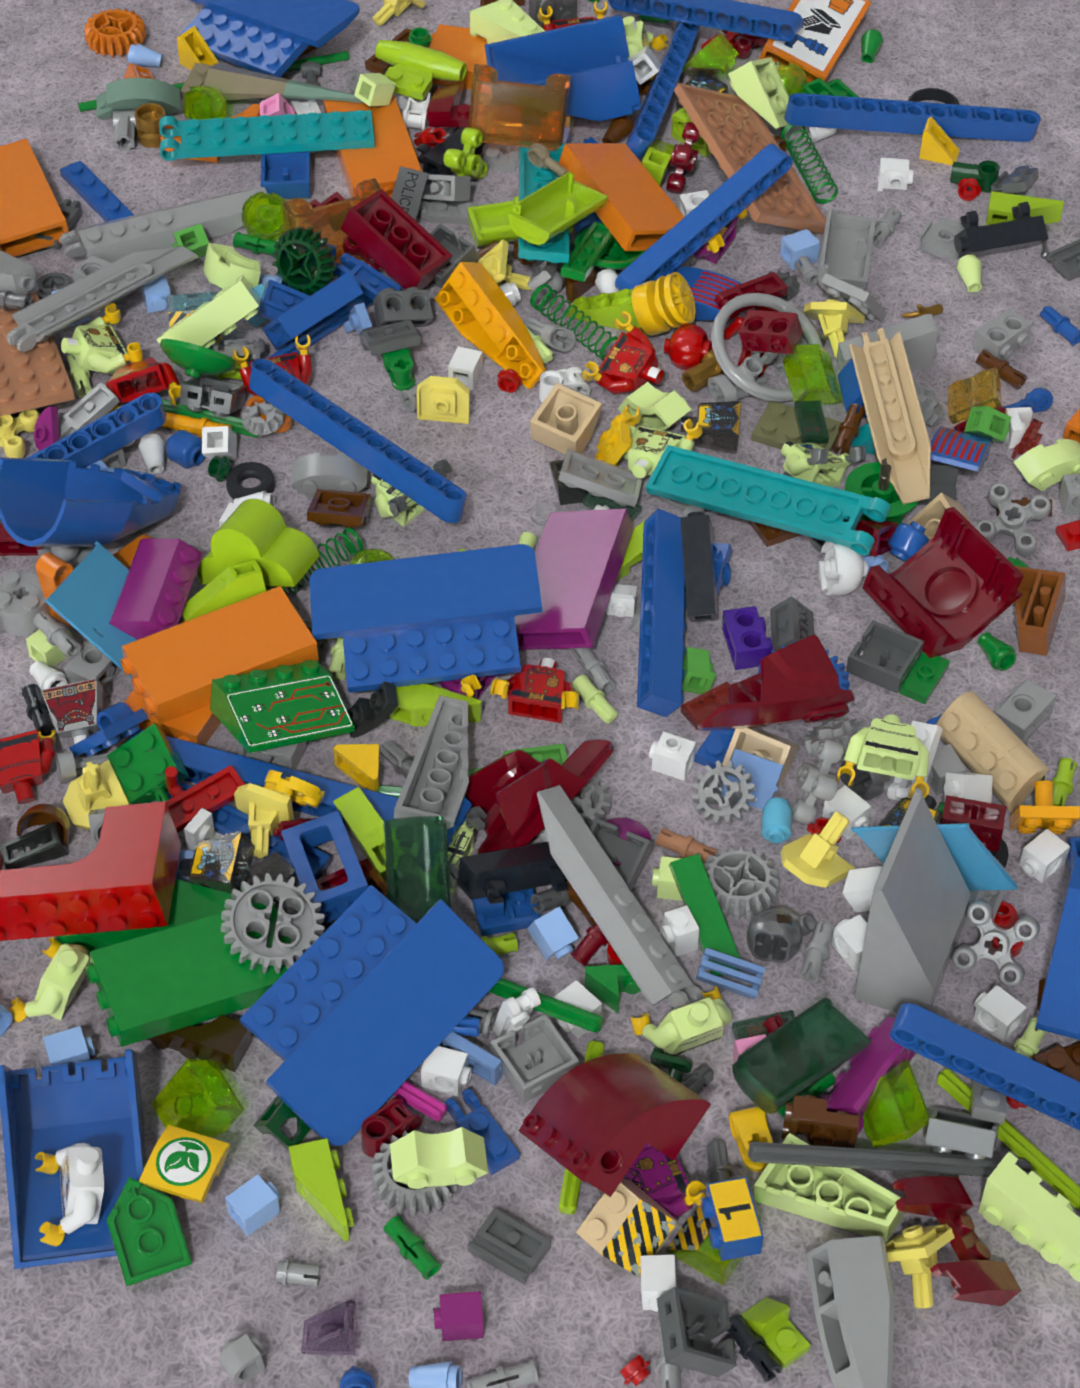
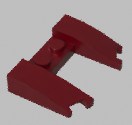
(445, 107)
(974, 1275)

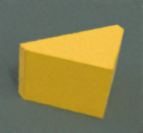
(194, 49)
(937, 145)
(360, 763)

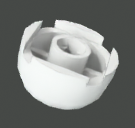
(841, 569)

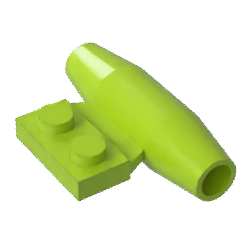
(417, 66)

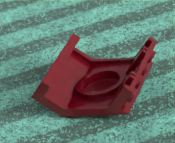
(947, 587)

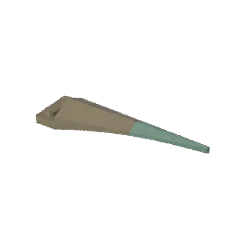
(247, 84)

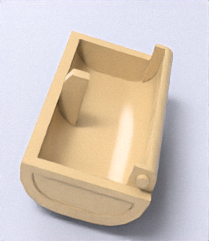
(991, 748)

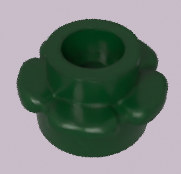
(219, 468)

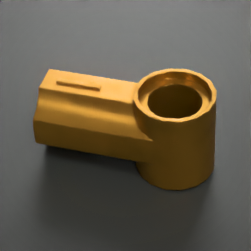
(698, 375)

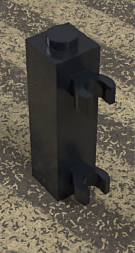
(433, 158)
(1000, 237)
(699, 567)
(509, 872)

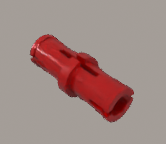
(430, 137)

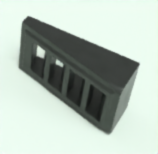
(565, 494)
(52, 847)

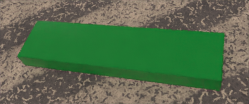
(587, 252)
(701, 900)

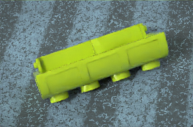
(554, 209)
(492, 223)

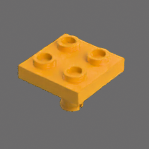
(1044, 814)

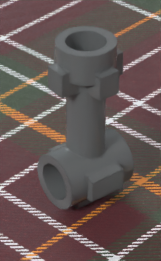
(311, 71)

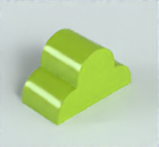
(259, 533)

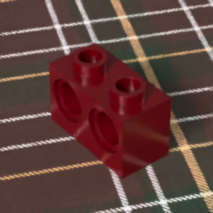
(770, 331)
(984, 818)

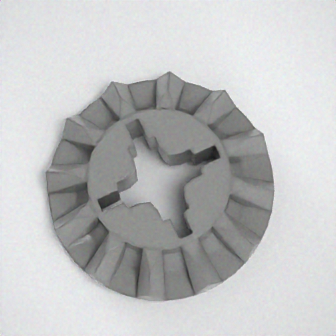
(257, 425)

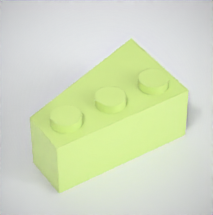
(502, 22)

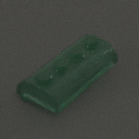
(416, 863)
(798, 1056)

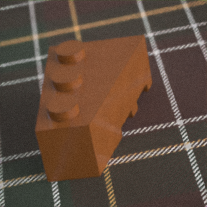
(1038, 608)

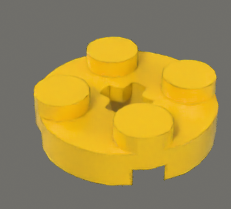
(299, 790)

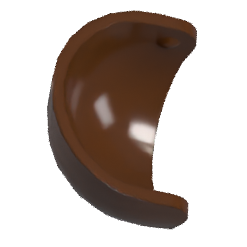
(42, 815)

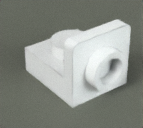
(1018, 424)
(622, 601)
(199, 828)

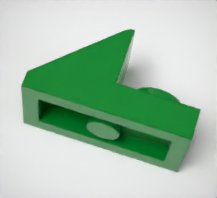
(607, 982)

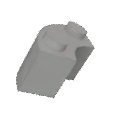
(327, 473)

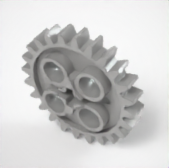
(243, 918)

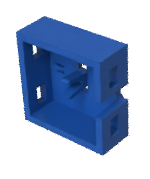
(286, 174)

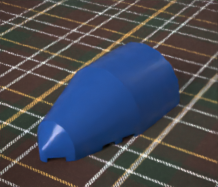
(76, 506)

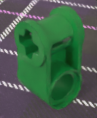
(399, 367)

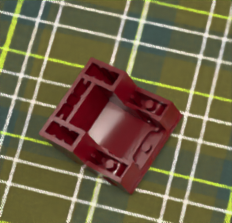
(606, 1114)

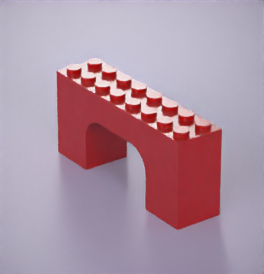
(114, 888)

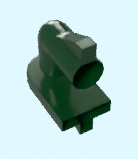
(674, 1064)

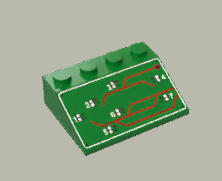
(280, 706)

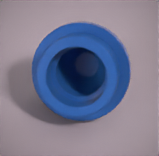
(357, 1378)

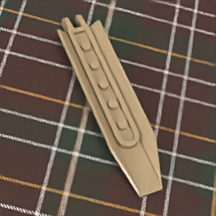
(894, 414)

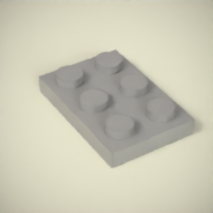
(856, 297)
(600, 478)

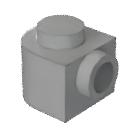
(242, 1358)

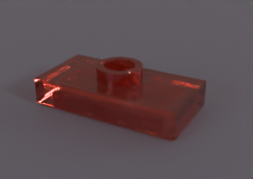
(702, 706)

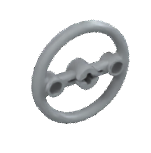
(752, 366)

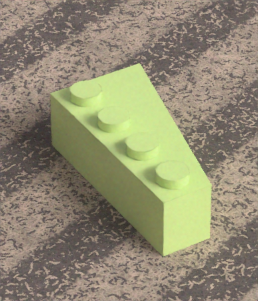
(216, 316)
(829, 1196)
(1032, 1214)

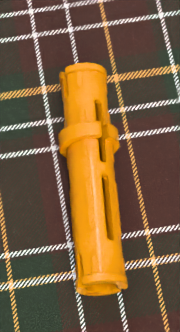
(193, 425)

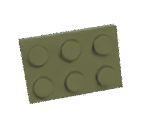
(780, 425)

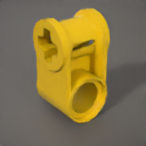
(748, 1127)

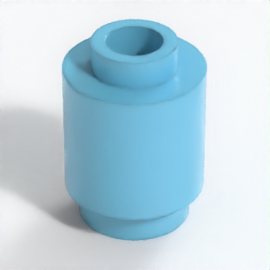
(776, 820)

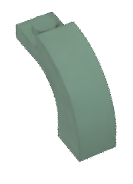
(134, 92)

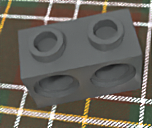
(403, 310)

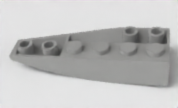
(854, 1310)

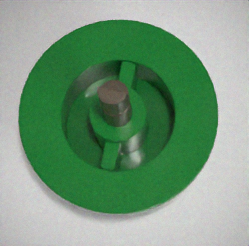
(874, 481)

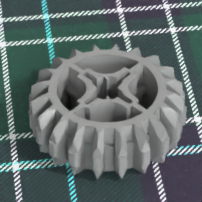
(742, 882)
(396, 1193)

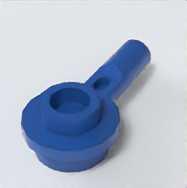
(1038, 399)

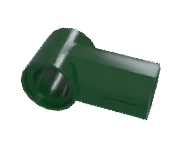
(984, 173)

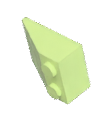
(762, 90)

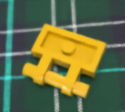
(616, 440)

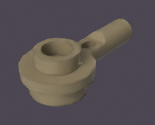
(540, 158)

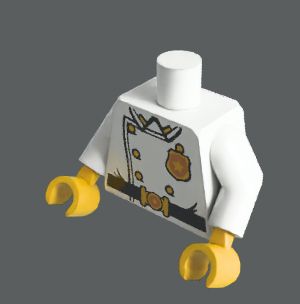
(80, 1188)

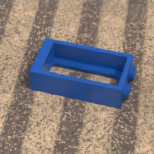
(312, 310)
(315, 832)

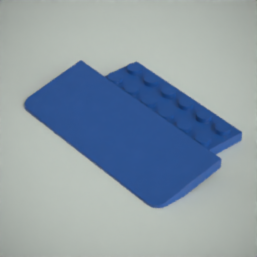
(269, 33)
(427, 615)
(368, 1009)

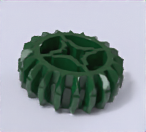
(291, 255)

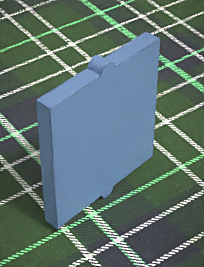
(764, 774)

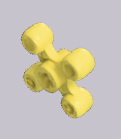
(10, 427)

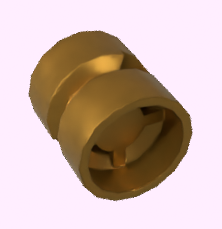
(147, 122)

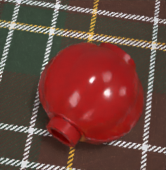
(687, 346)

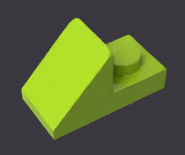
(782, 1338)

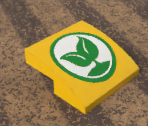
(184, 1163)

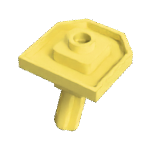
(394, 7)
(496, 264)
(833, 319)
(443, 400)
(91, 791)
(264, 811)
(815, 856)
(917, 1254)

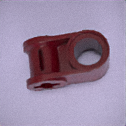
(388, 1121)

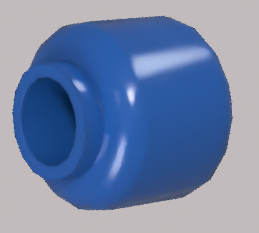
(185, 449)
(907, 540)

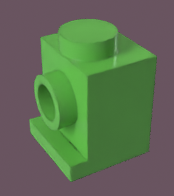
(192, 239)
(988, 423)
(697, 671)

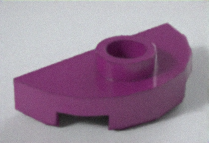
(47, 428)

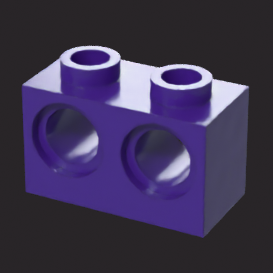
(745, 637)

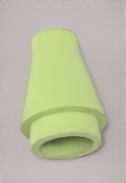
(970, 271)

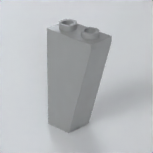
(918, 337)

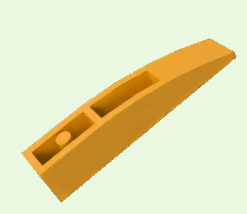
(490, 321)

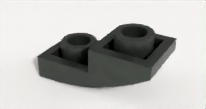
(371, 712)

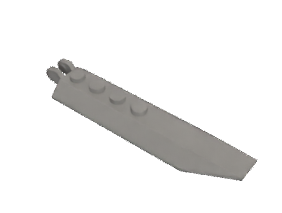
(155, 229)
(94, 293)
(613, 904)

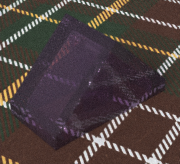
(332, 1331)

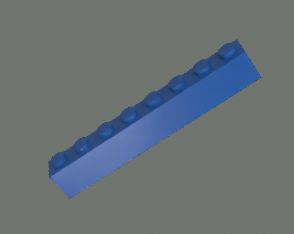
(661, 616)

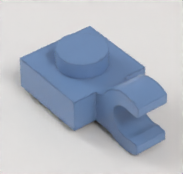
(358, 319)

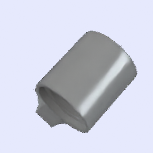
(124, 129)

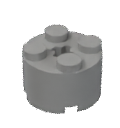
(20, 602)

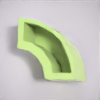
(225, 265)
(656, 408)
(1048, 464)
(438, 1158)

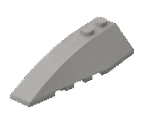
(440, 766)

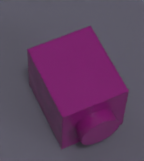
(459, 1316)

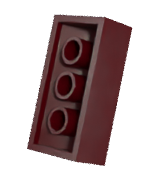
(395, 240)

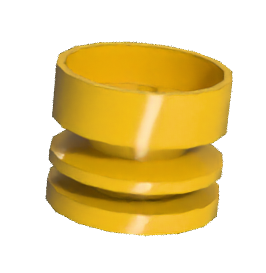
(663, 304)

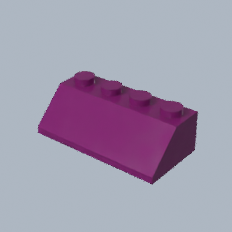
(156, 587)
(858, 1084)

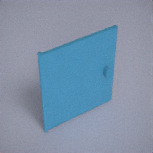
(89, 598)
(972, 858)

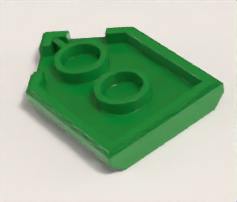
(146, 1234)

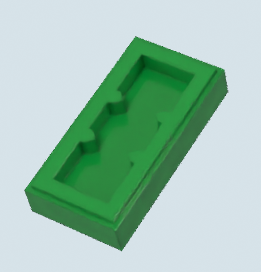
(924, 678)

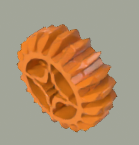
(114, 32)

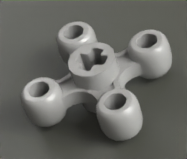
(1013, 510)
(817, 781)
(984, 948)

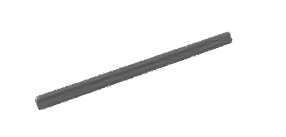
(875, 1159)

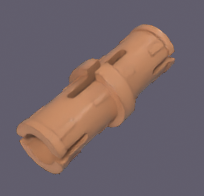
(683, 845)

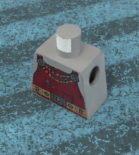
(75, 708)

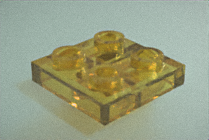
(974, 391)

